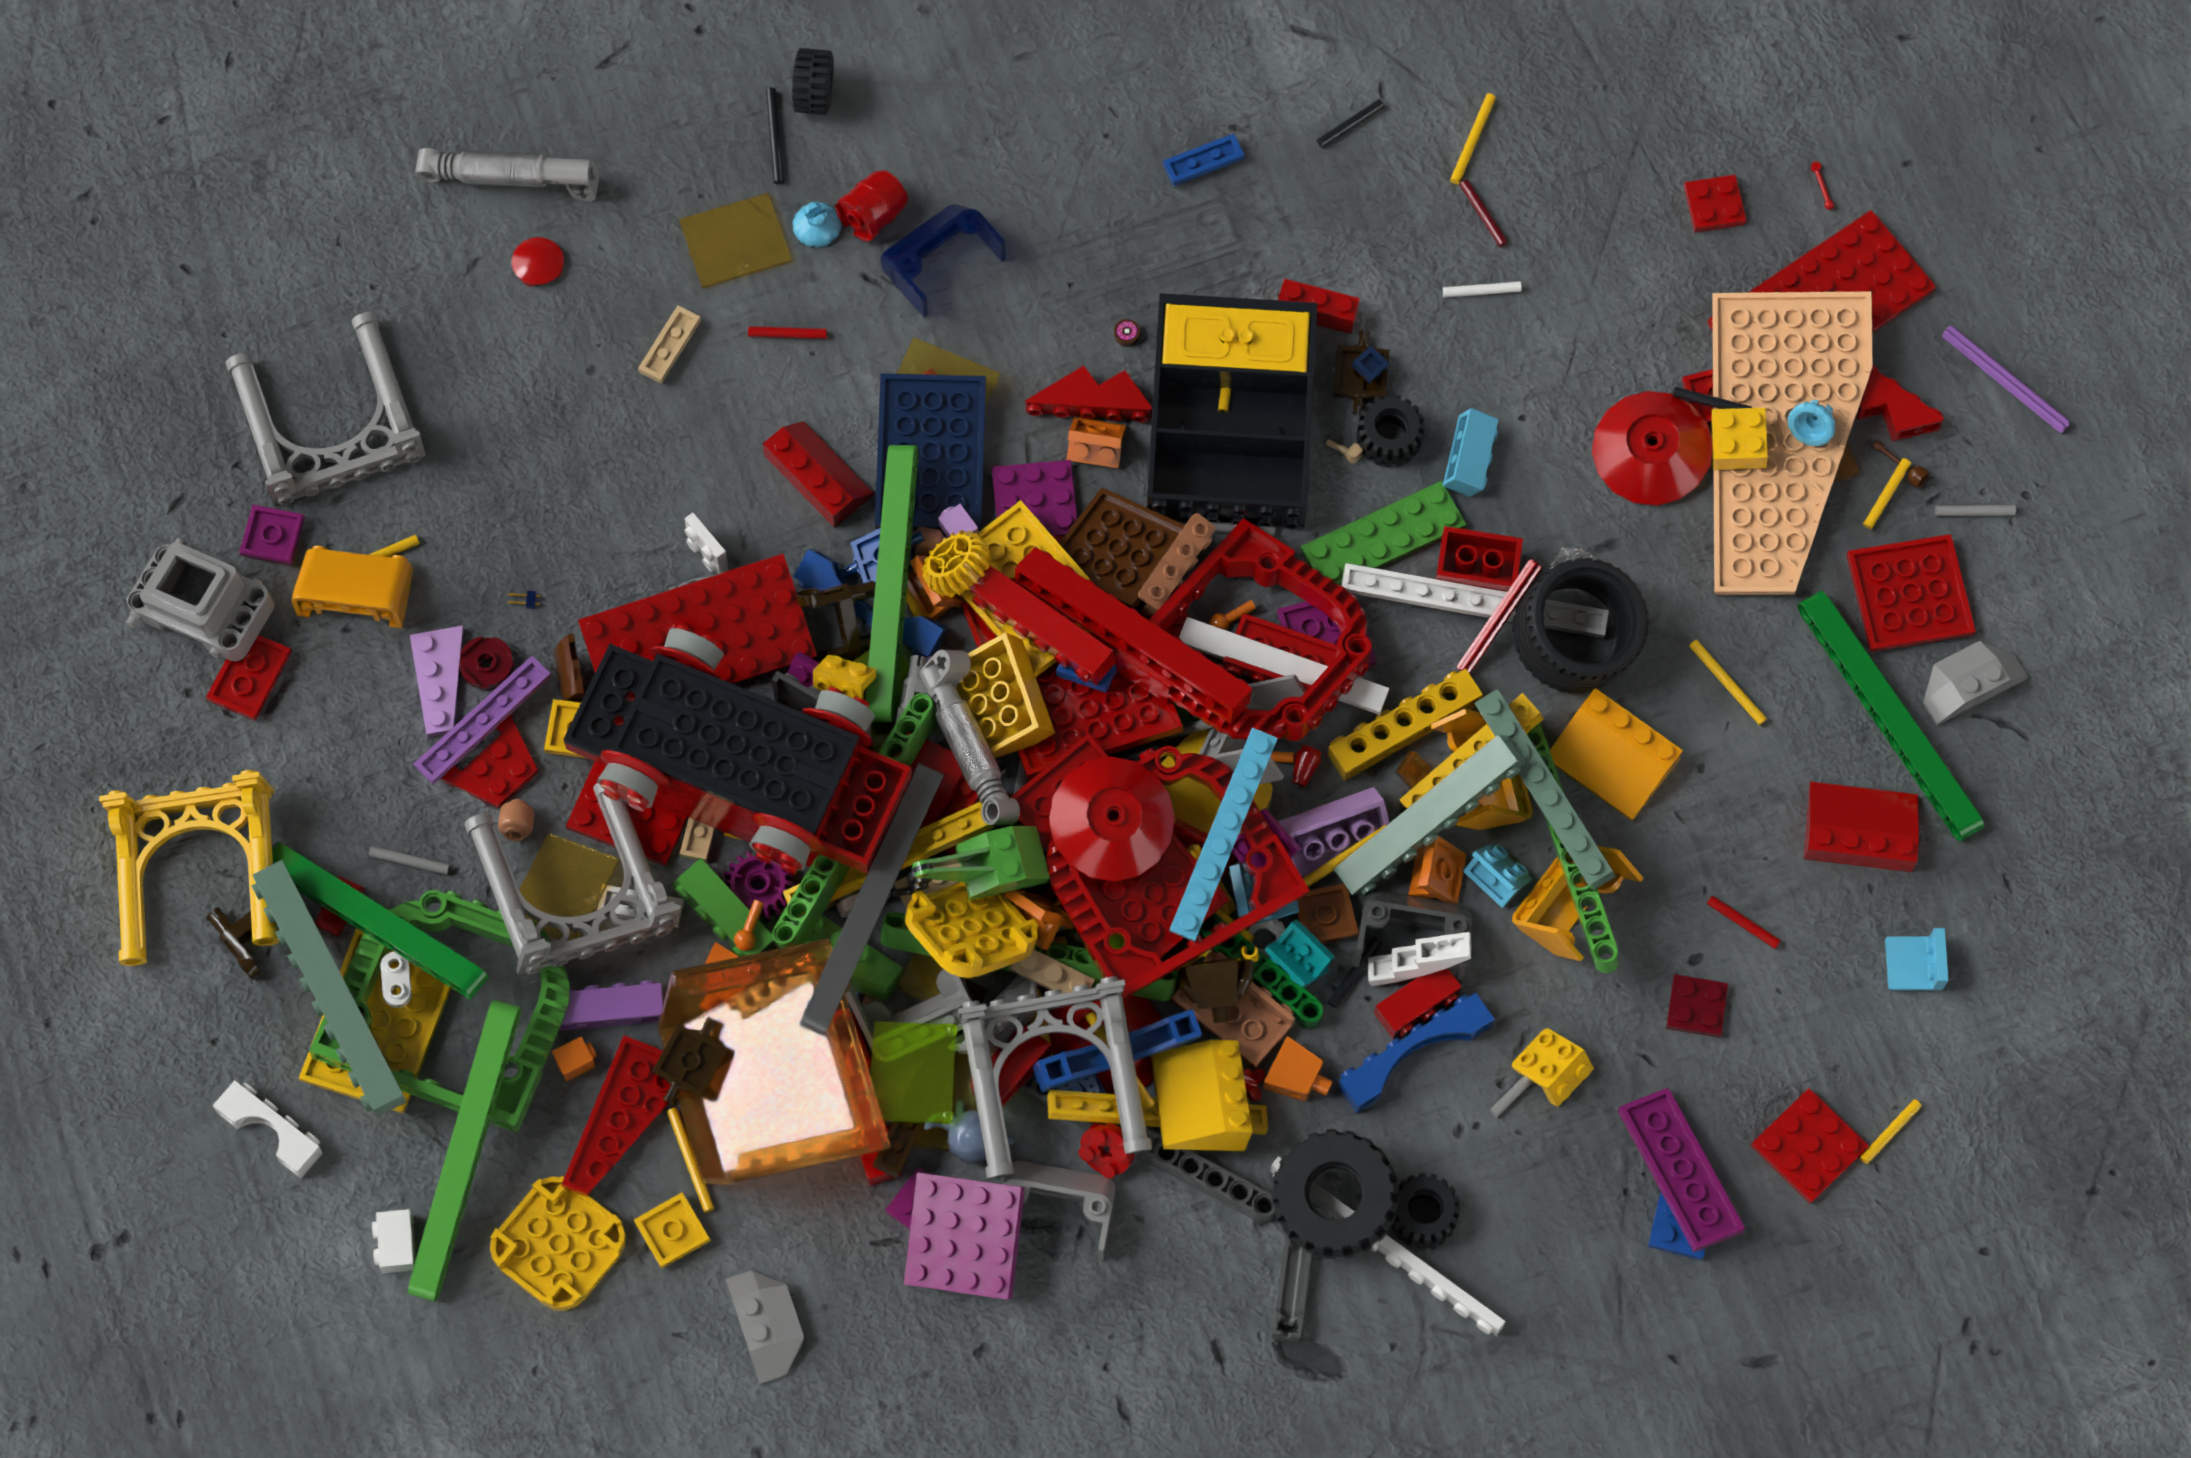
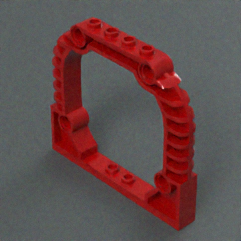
(1247, 554)
(1273, 884)

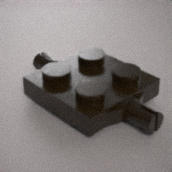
(1349, 382)
(690, 1060)

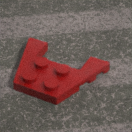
(498, 769)

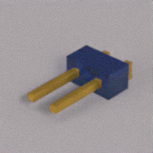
(530, 600)

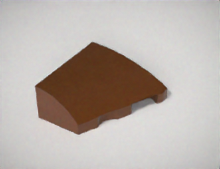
(568, 670)

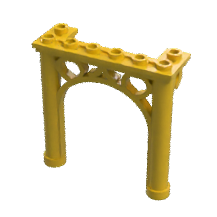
(248, 792)

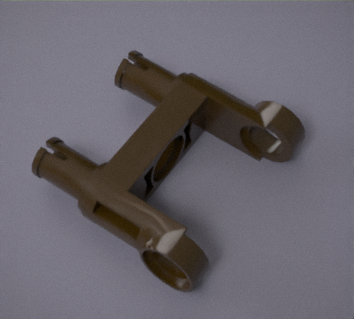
(844, 598)
(233, 938)

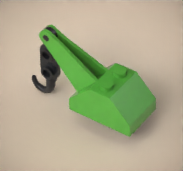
(988, 864)

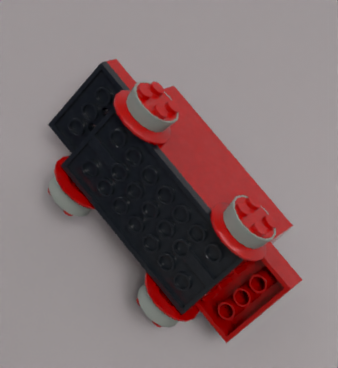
(736, 758)

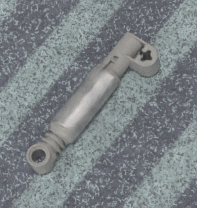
(509, 169)
(964, 736)

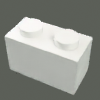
(395, 1241)

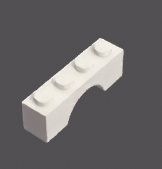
(242, 1107)

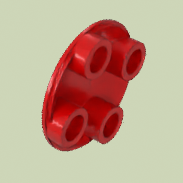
(537, 261)

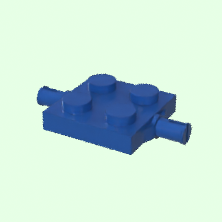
(866, 555)

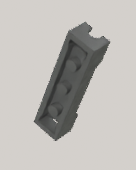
(1291, 1291)

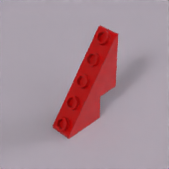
(1083, 397)
(1902, 411)

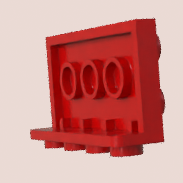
(1280, 638)

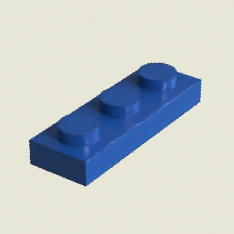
(1203, 159)

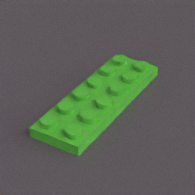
(1385, 534)

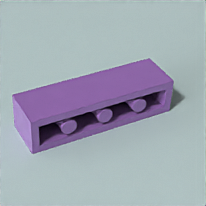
(614, 1005)

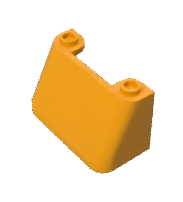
(353, 585)

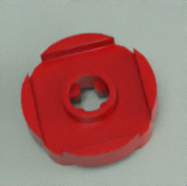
(1097, 1158)

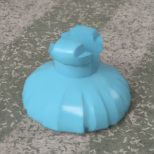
(816, 224)
(1812, 423)

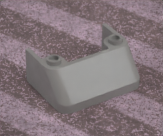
(1264, 697)
(935, 1010)
(1092, 1189)

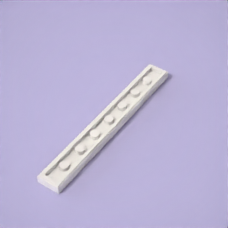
(1223, 643)

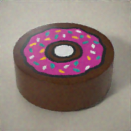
(1126, 332)

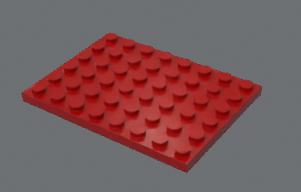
(1114, 719)

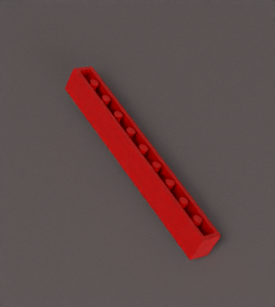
(1133, 635)

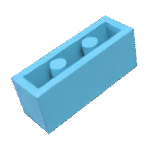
(1471, 452)

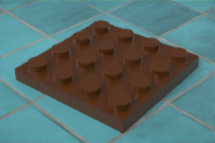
(1119, 544)

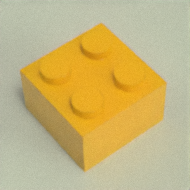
(1739, 438)

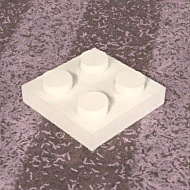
(703, 541)

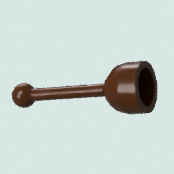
(1915, 475)

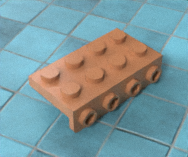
(1174, 564)
(1255, 1021)

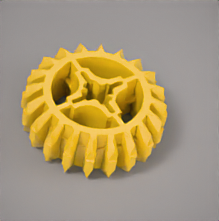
(956, 563)

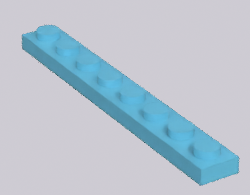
(1223, 834)

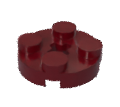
(486, 648)

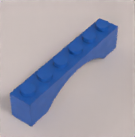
(919, 632)
(1461, 1022)
(1144, 1042)

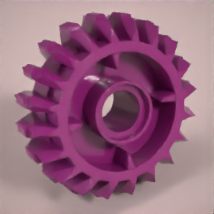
(753, 870)

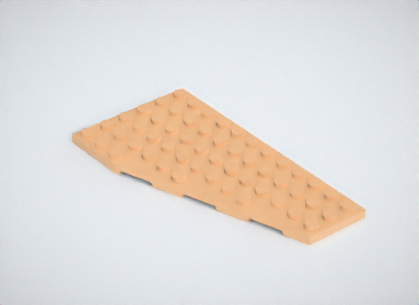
(1775, 356)

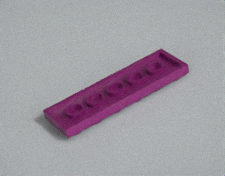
(1681, 1169)

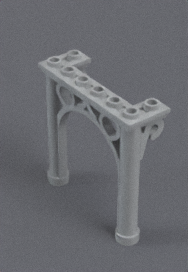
(286, 484)
(534, 951)
(1117, 1053)

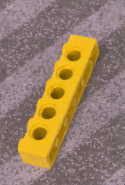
(1525, 713)
(1351, 763)

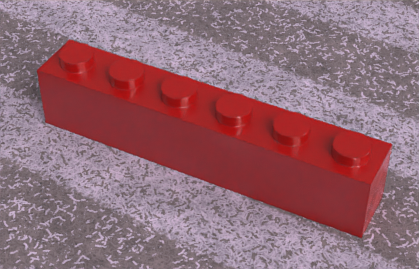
(1043, 625)

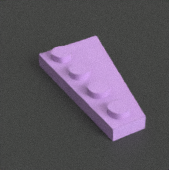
(437, 672)

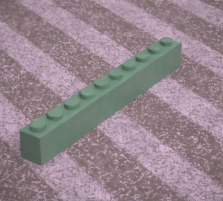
(328, 988)

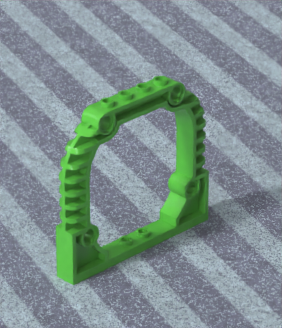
(475, 917)

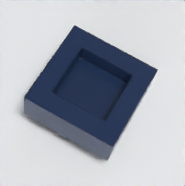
(1370, 364)

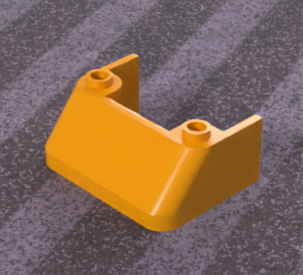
(1505, 806)
(1549, 908)

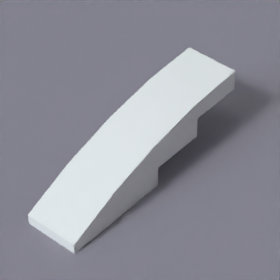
(1420, 959)

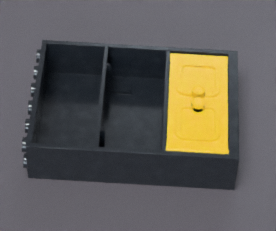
(1258, 452)

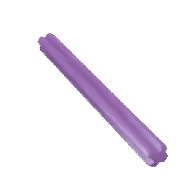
(2006, 379)

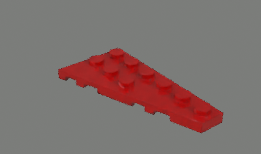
(622, 1112)

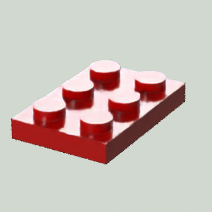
(247, 683)

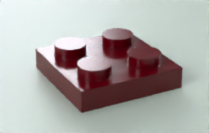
(1696, 1006)

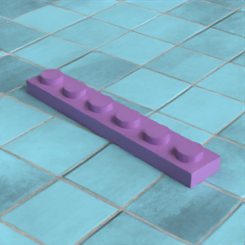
(482, 720)

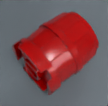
(872, 204)

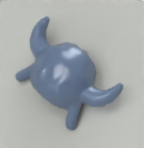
(965, 1135)

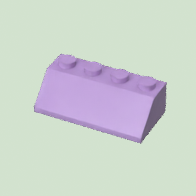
(1334, 828)

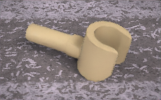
(1352, 453)

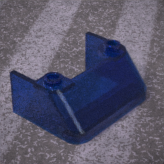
(903, 259)

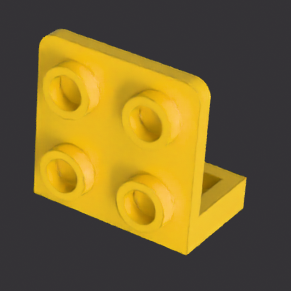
(844, 675)
(1554, 1065)

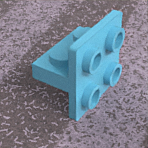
(1497, 873)

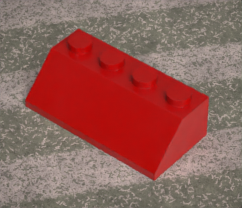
(816, 472)

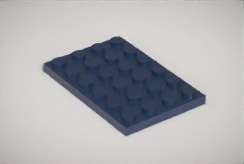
(947, 425)

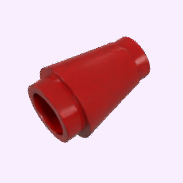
(1305, 765)

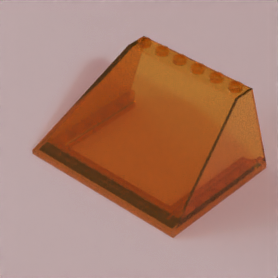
(781, 1090)

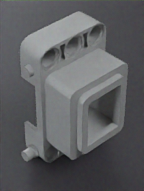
(219, 613)

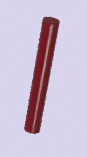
(1483, 213)

